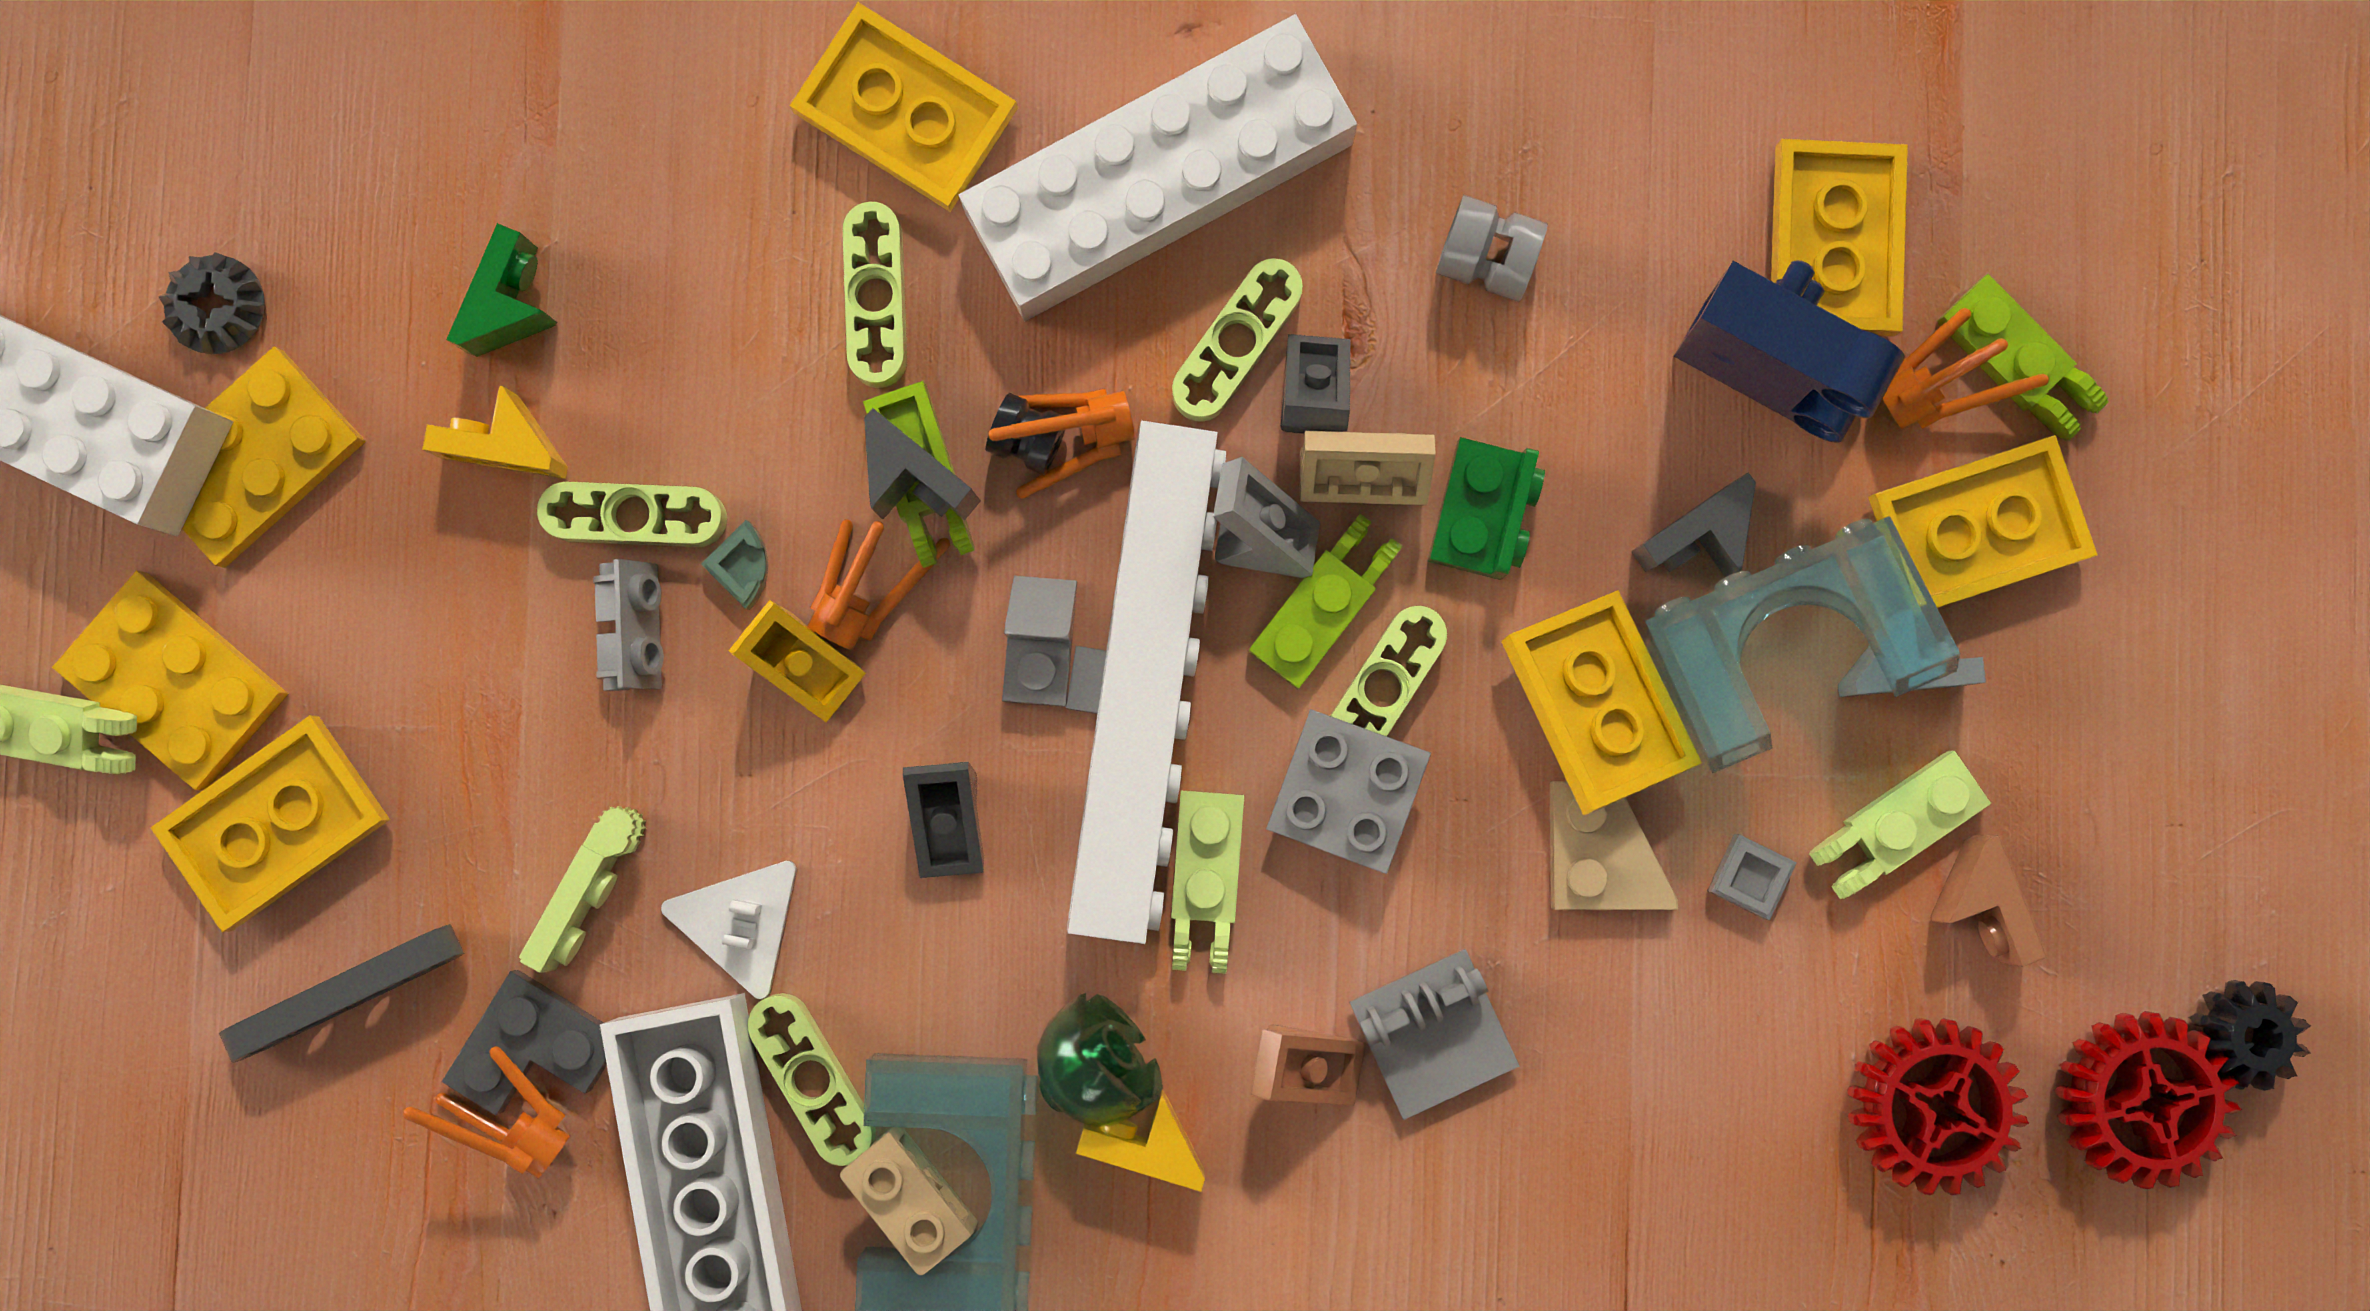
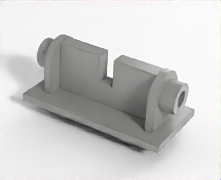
(630, 597)

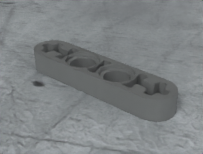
(341, 993)

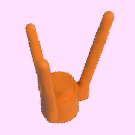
(1915, 393)
(1100, 419)
(839, 610)
(526, 1146)

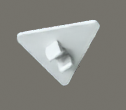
(739, 922)

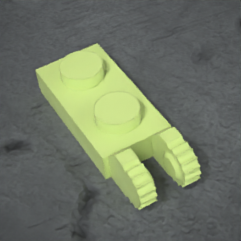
(63, 731)
(1904, 821)
(1206, 871)
(583, 885)

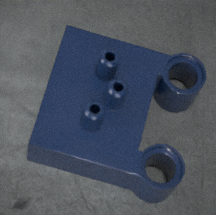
(1789, 351)

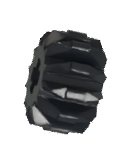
(2273, 1034)

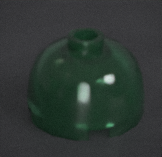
(1093, 1065)

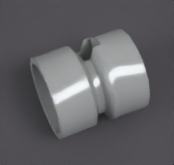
(1470, 241)

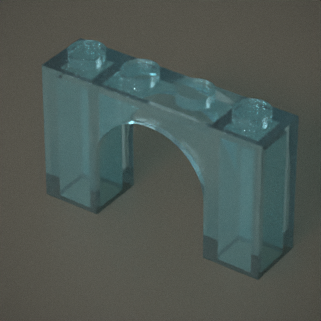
(1858, 574)
(986, 1107)

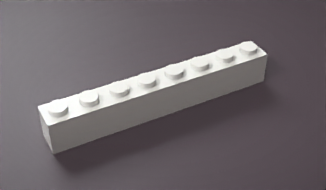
(1143, 684)

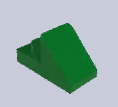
(490, 312)

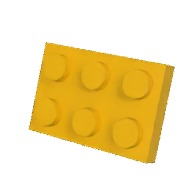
(904, 106)
(1847, 219)
(273, 456)
(1990, 521)
(176, 673)
(1601, 702)
(270, 823)

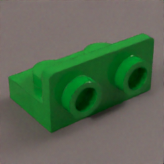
(1485, 509)

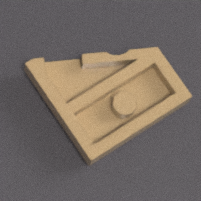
(1602, 858)

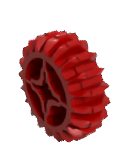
(1923, 1127)
(2166, 1146)

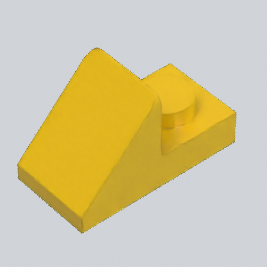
(513, 443)
(797, 660)
(1162, 1155)

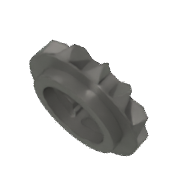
(227, 326)

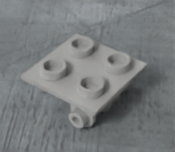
(1348, 791)
(1434, 1034)

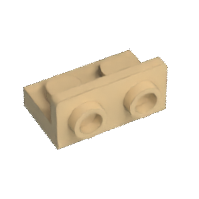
(1366, 467)
(909, 1200)

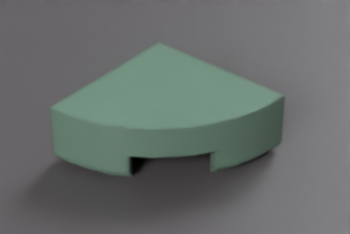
(740, 564)

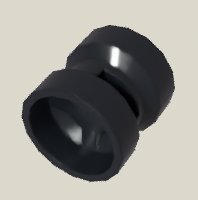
(1036, 450)

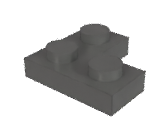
(530, 1028)

